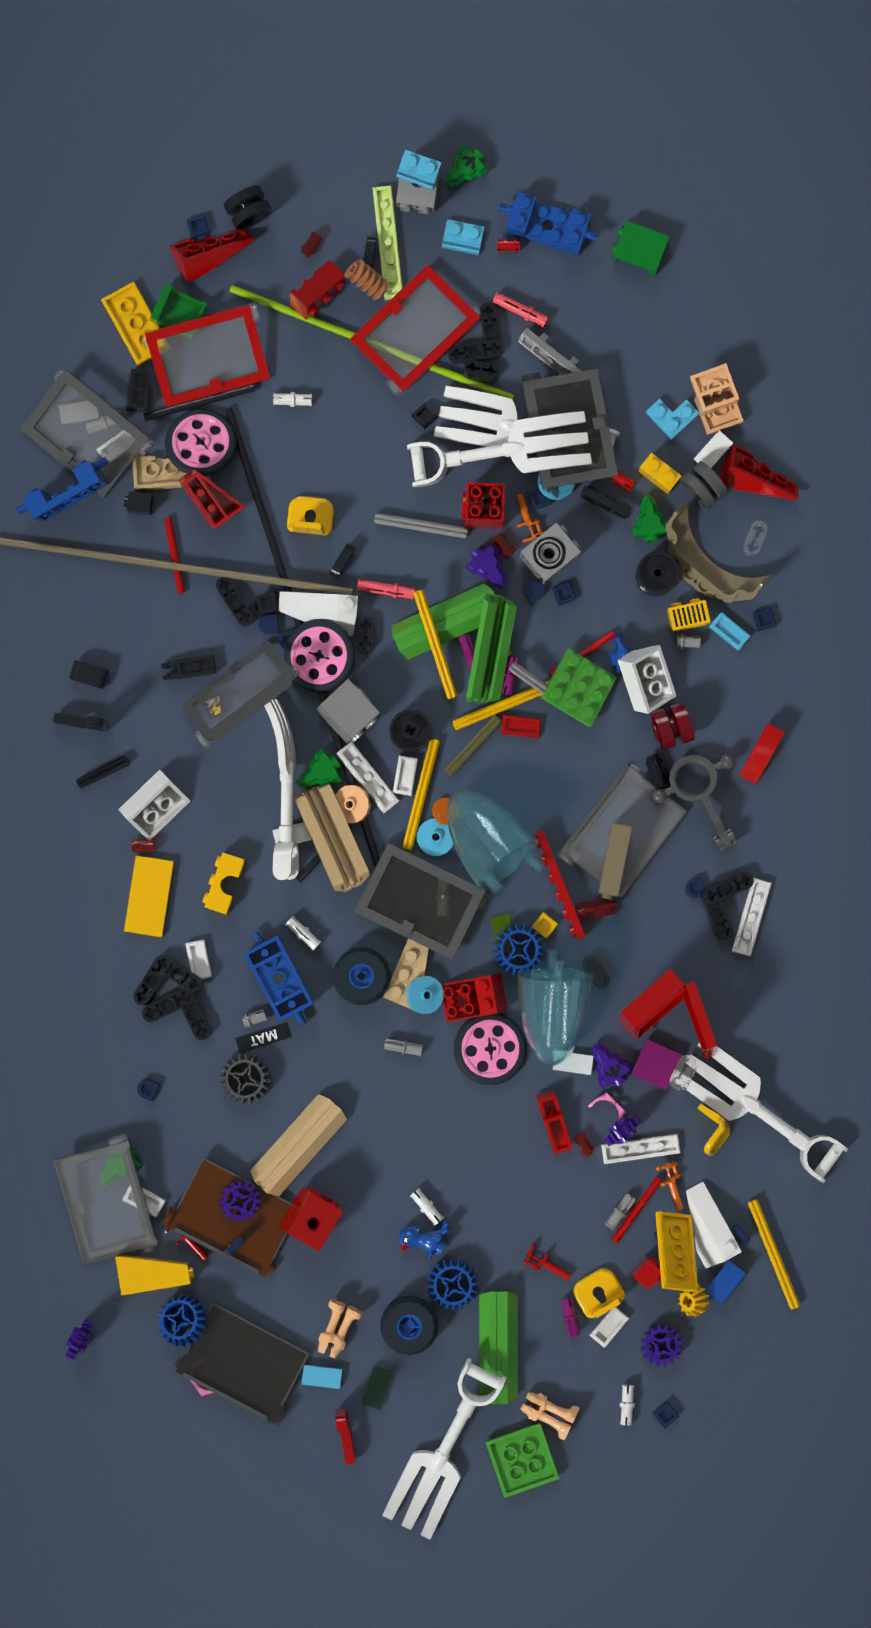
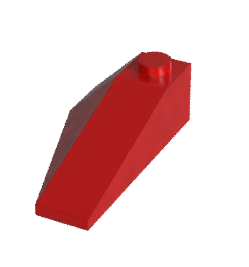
(202, 256)
(748, 475)

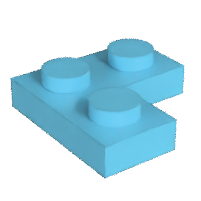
(672, 422)

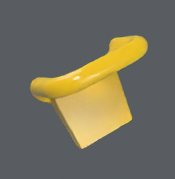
(324, 515)
(720, 1134)
(584, 1292)

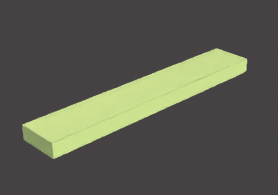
(387, 240)

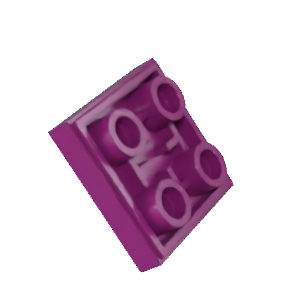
(656, 1064)

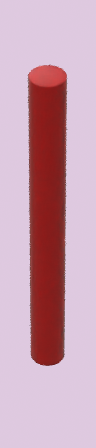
(174, 554)
(592, 647)
(636, 1210)

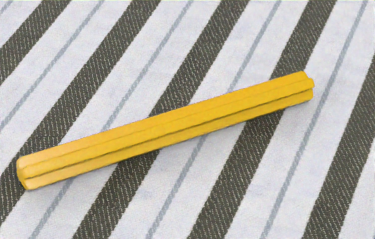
(435, 644)
(496, 708)
(421, 794)
(774, 1254)

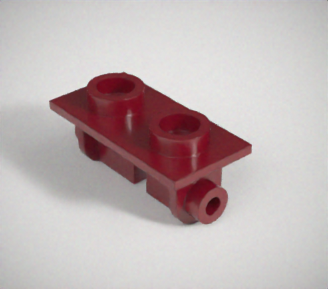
(596, 908)

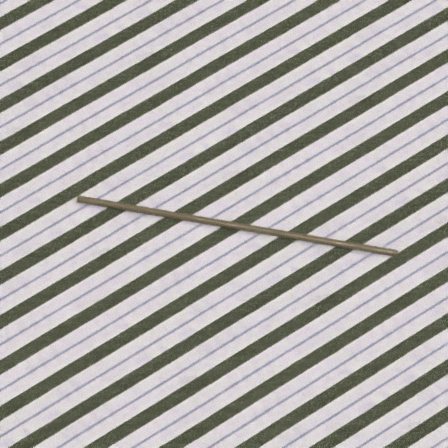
(176, 566)

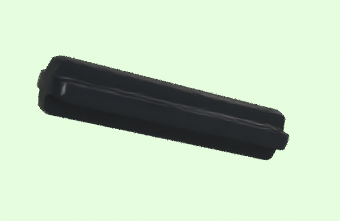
(102, 771)

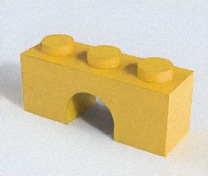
(216, 898)

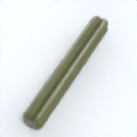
(473, 745)

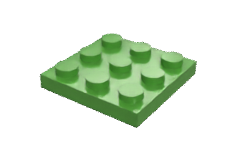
(578, 687)
(522, 1460)

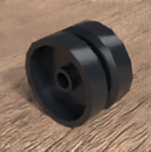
(247, 207)
(667, 570)
(403, 740)

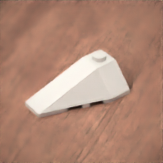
(315, 606)
(711, 1234)

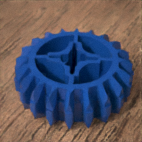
(530, 938)
(445, 1279)
(177, 1337)

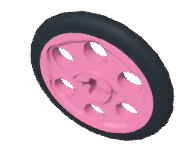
(210, 419)
(338, 637)
(514, 1059)

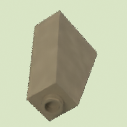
(614, 860)

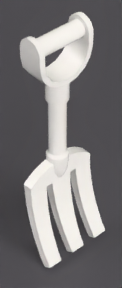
(495, 422)
(516, 447)
(285, 850)
(746, 1101)
(438, 1462)

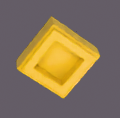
(544, 925)

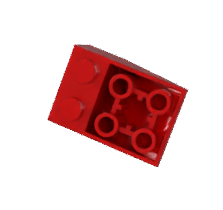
(474, 996)

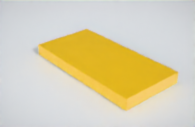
(131, 319)
(149, 896)
(676, 1251)

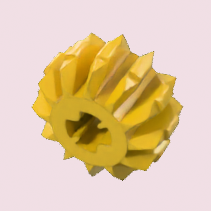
(693, 1302)

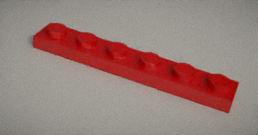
(561, 893)

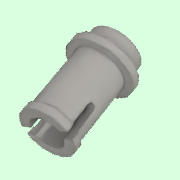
(688, 641)
(254, 1018)

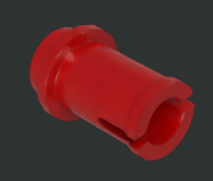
(508, 245)
(623, 480)

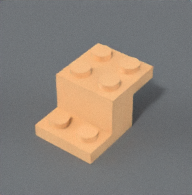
(716, 399)

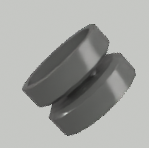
(703, 485)

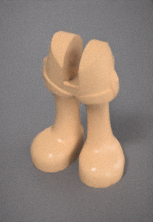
(329, 1335)
(543, 1404)

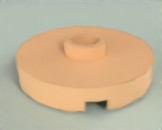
(360, 801)

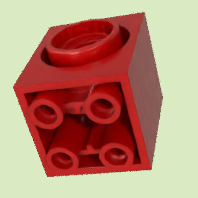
(483, 505)
(323, 1215)

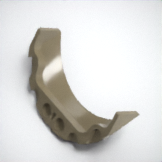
(700, 570)

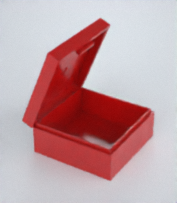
(661, 999)

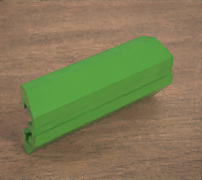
(451, 620)
(491, 649)
(499, 1342)

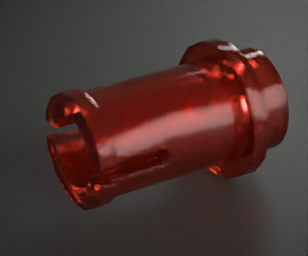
(311, 244)
(504, 545)
(143, 846)
(584, 1144)

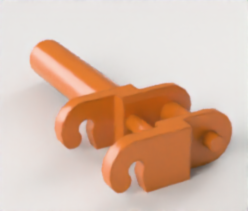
(527, 519)
(671, 1182)

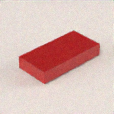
(520, 726)

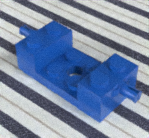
(527, 221)
(44, 506)
(287, 998)

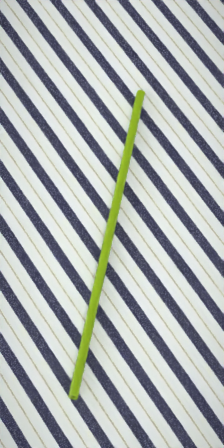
(348, 334)

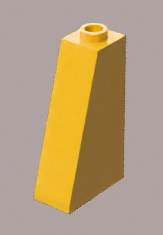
(149, 1274)

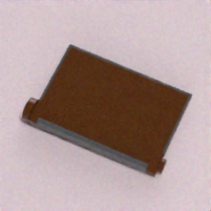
(202, 1221)

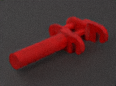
(194, 1246)
(547, 1264)

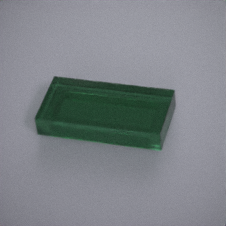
(376, 1387)

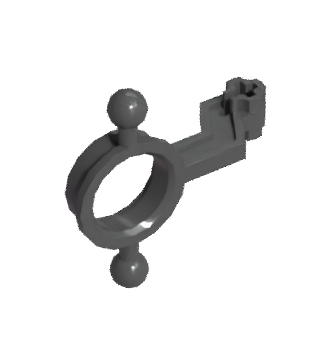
(724, 839)

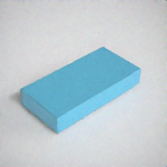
(729, 631)
(321, 1376)

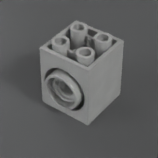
(416, 197)
(559, 545)
(348, 711)

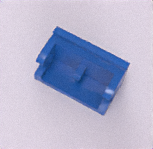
(725, 1282)

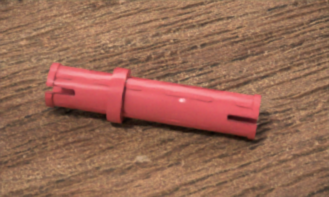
(511, 305)
(393, 590)

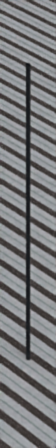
(282, 574)

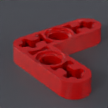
(343, 1428)

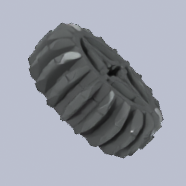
(229, 1072)

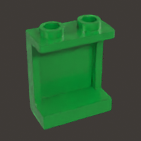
(640, 247)
(176, 307)

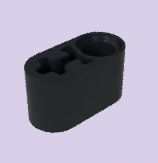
(88, 674)

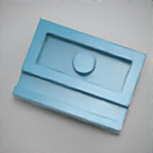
(418, 169)
(462, 237)

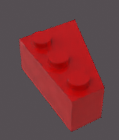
(317, 290)
(209, 499)

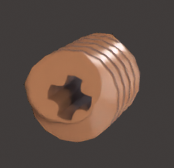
(366, 278)

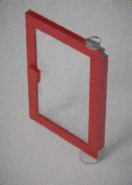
(415, 329)
(207, 355)

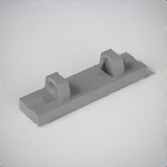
(547, 354)

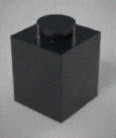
(139, 503)

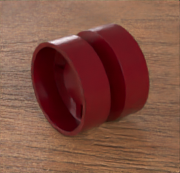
(667, 727)

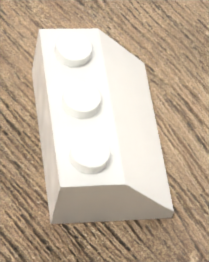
(647, 678)
(154, 805)

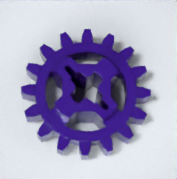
(622, 1130)
(230, 1204)
(79, 1340)
(656, 1352)

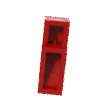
(761, 753)
(554, 1121)

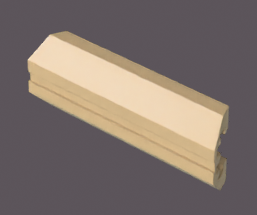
(332, 837)
(298, 1145)

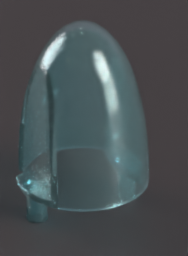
(489, 839)
(554, 1008)

